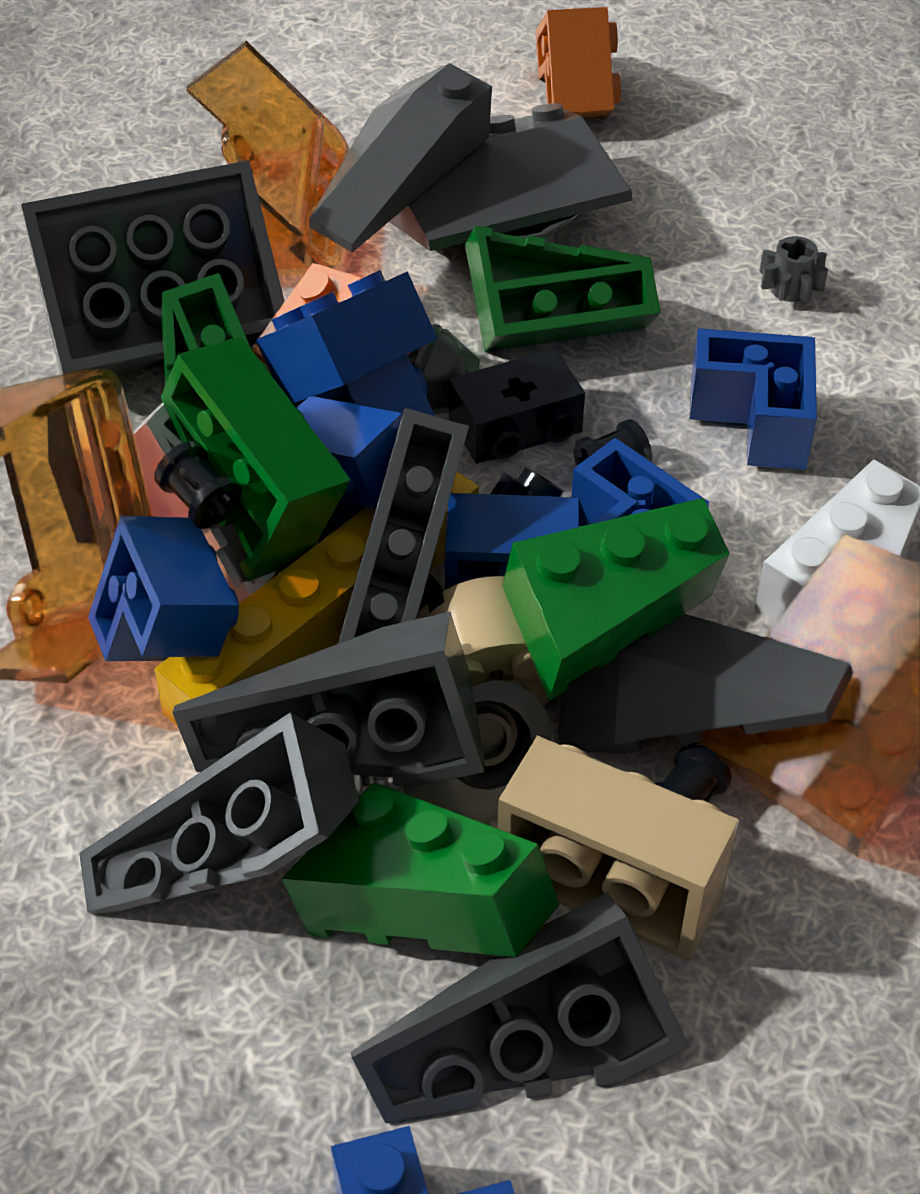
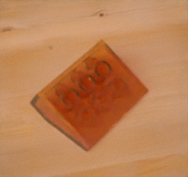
(863, 761)

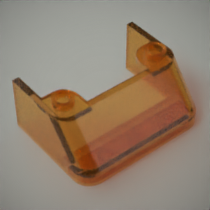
(288, 147)
(71, 481)

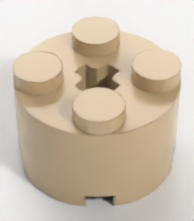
(489, 634)

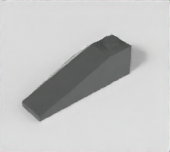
(403, 152)
(695, 681)
(389, 695)
(227, 821)
(557, 1011)

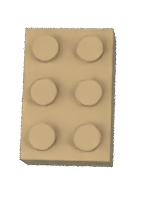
(622, 837)

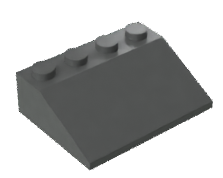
(516, 179)
(120, 246)

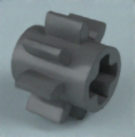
(794, 269)

